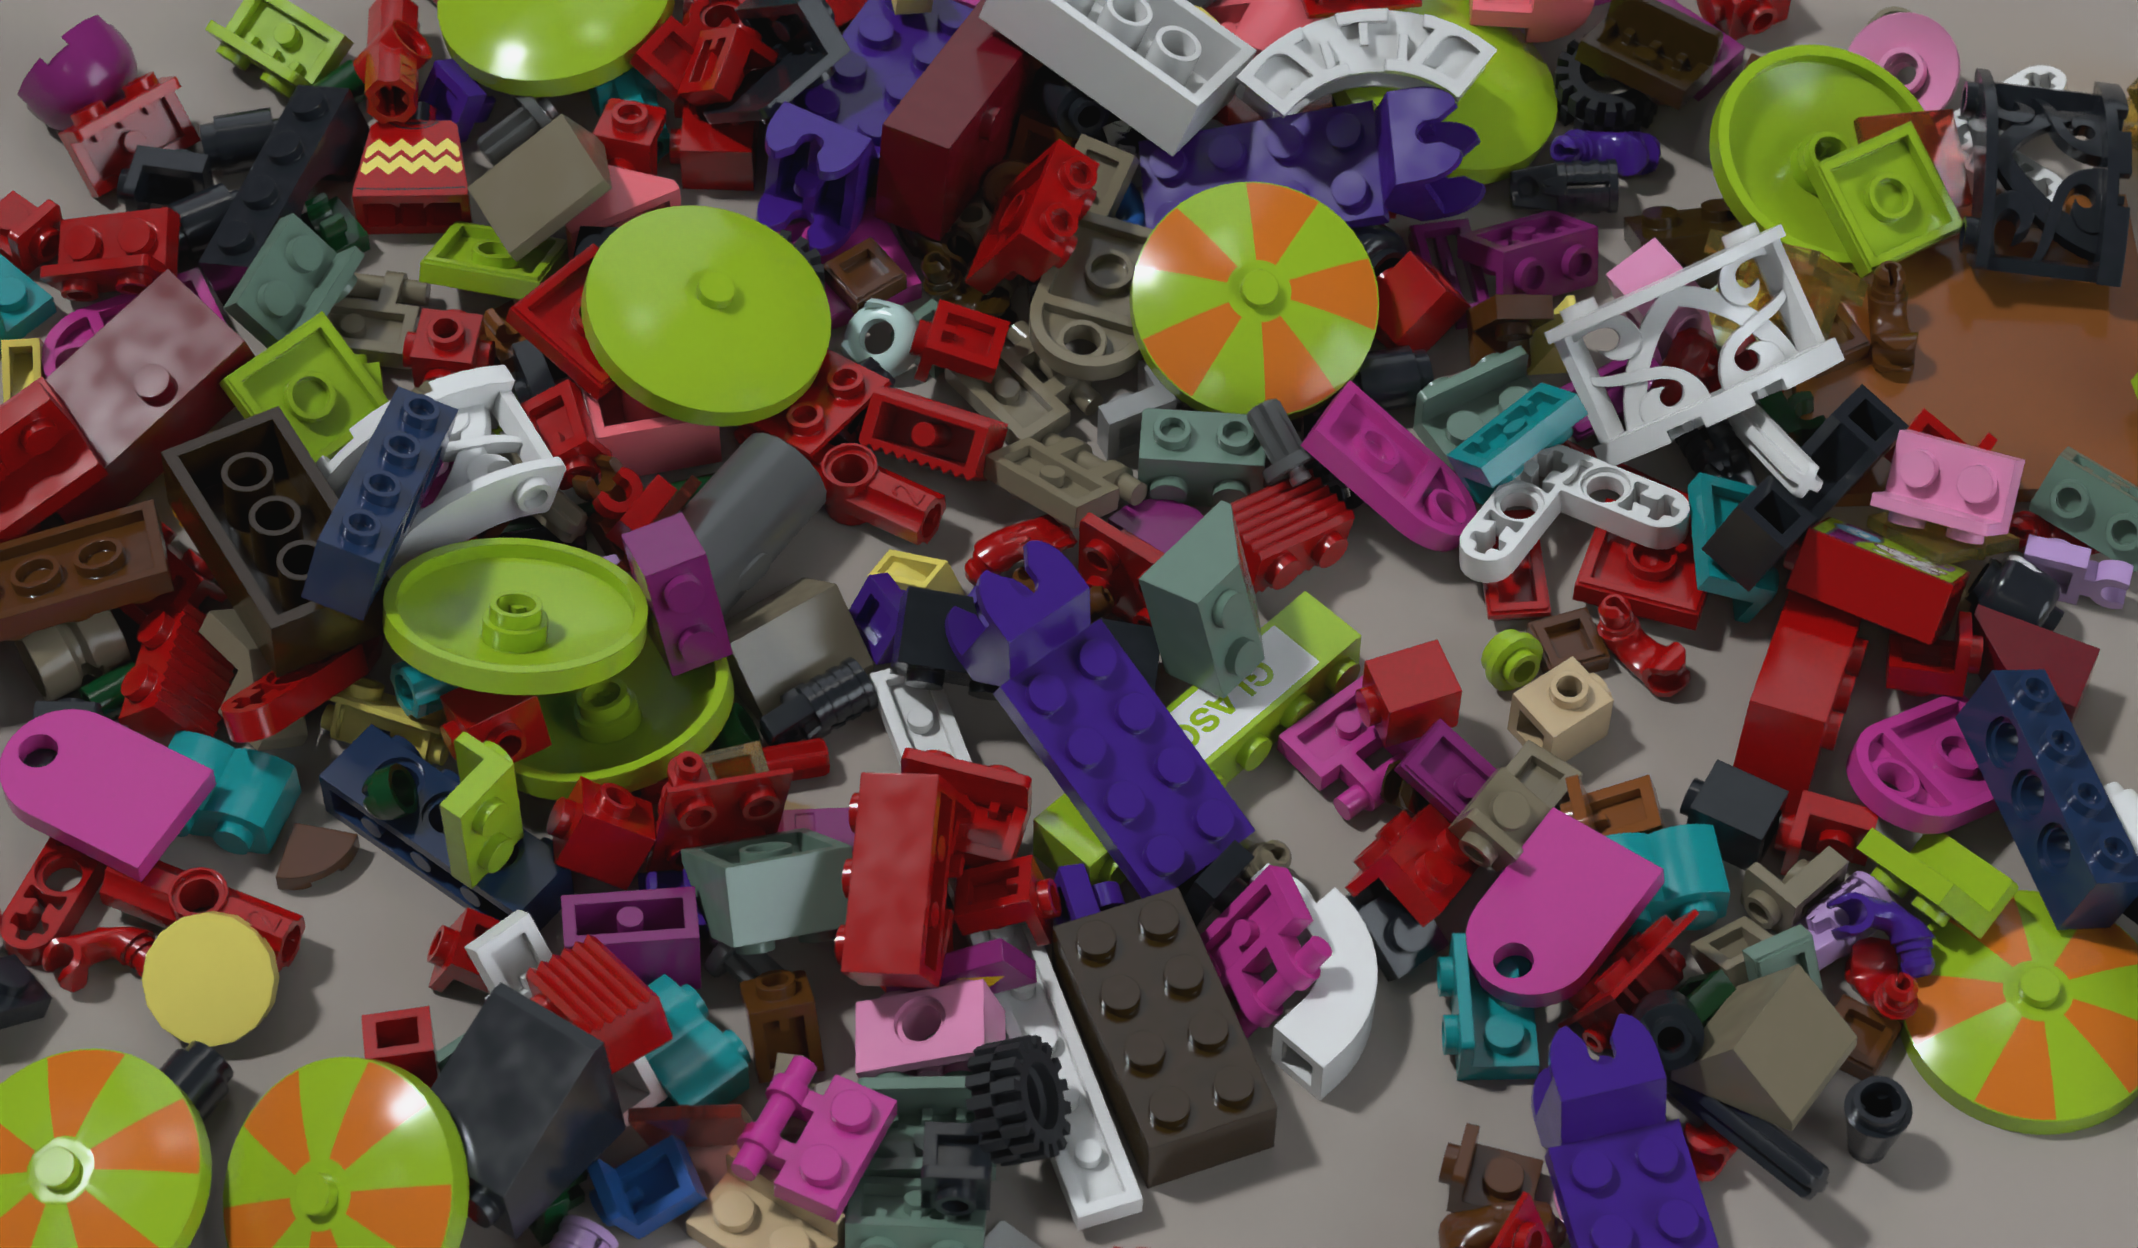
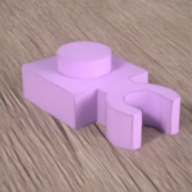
(2077, 575)

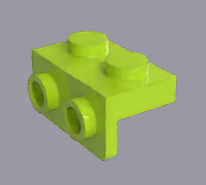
(282, 42)
(482, 812)
(1944, 877)

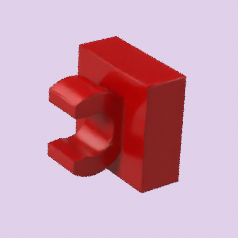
(640, 504)

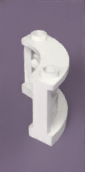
(1362, 51)
(1779, 366)
(481, 485)

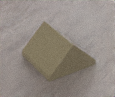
(543, 185)
(791, 641)
(1771, 1048)

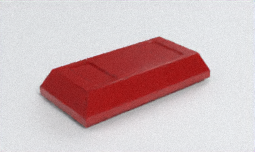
(1524, 591)

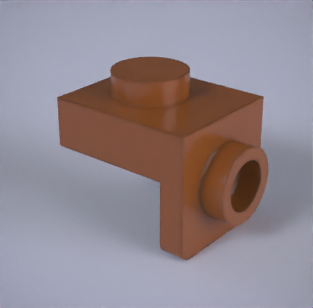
(1617, 808)

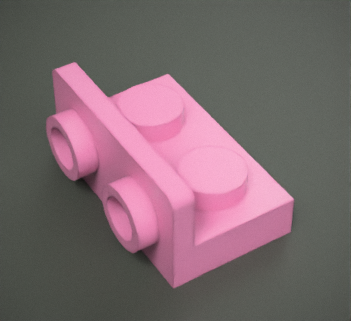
(1950, 486)

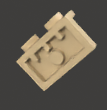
(751, 1216)

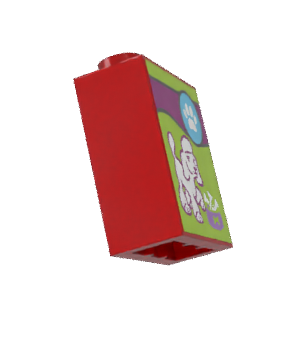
(1875, 579)

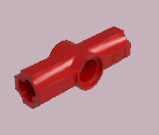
(392, 60)
(868, 493)
(175, 893)

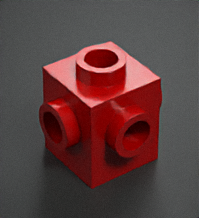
(447, 344)

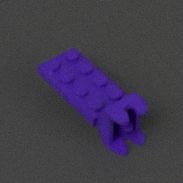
(830, 140)
(1346, 156)
(1096, 723)
(1611, 1152)

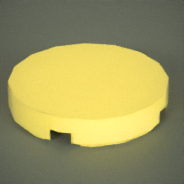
(210, 978)

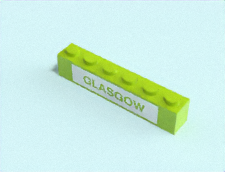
(1305, 661)

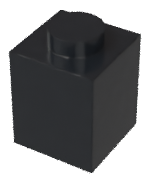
(1740, 808)

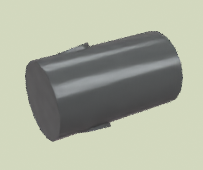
(753, 512)

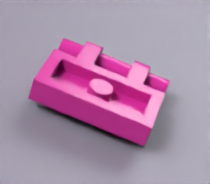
(1333, 745)
(1261, 930)
(833, 1148)

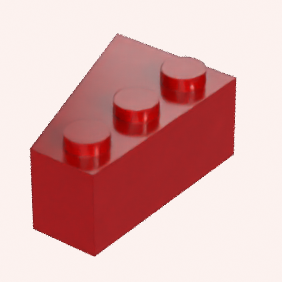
(1801, 694)
(900, 879)

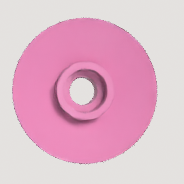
(1918, 42)

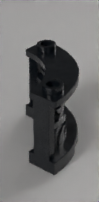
(2024, 114)

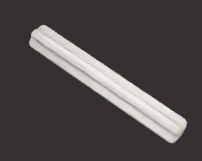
(1776, 451)

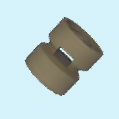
(67, 652)

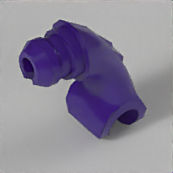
(1634, 151)
(1905, 931)

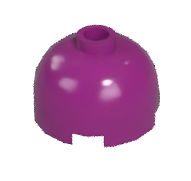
(82, 72)

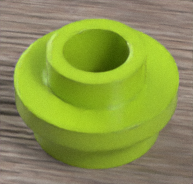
(1511, 659)

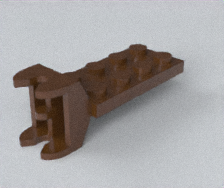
(82, 570)

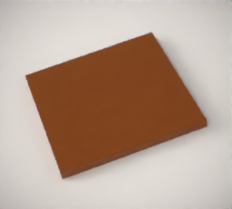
(2008, 357)

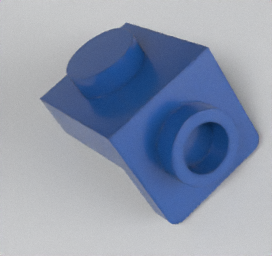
(646, 1188)

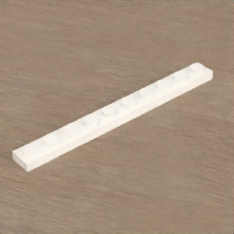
(1094, 1163)

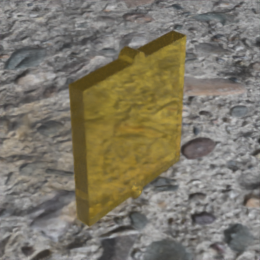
(1935, 546)

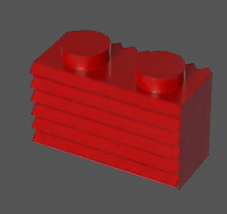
(930, 433)
(1291, 530)
(175, 678)
(602, 999)

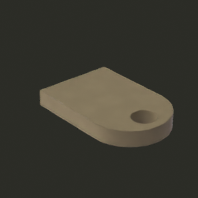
(1090, 302)

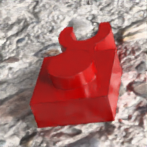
(669, 50)

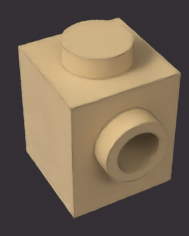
(1562, 710)

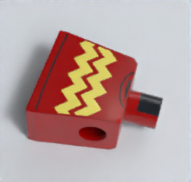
(412, 177)

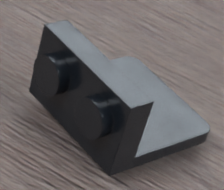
(807, 50)

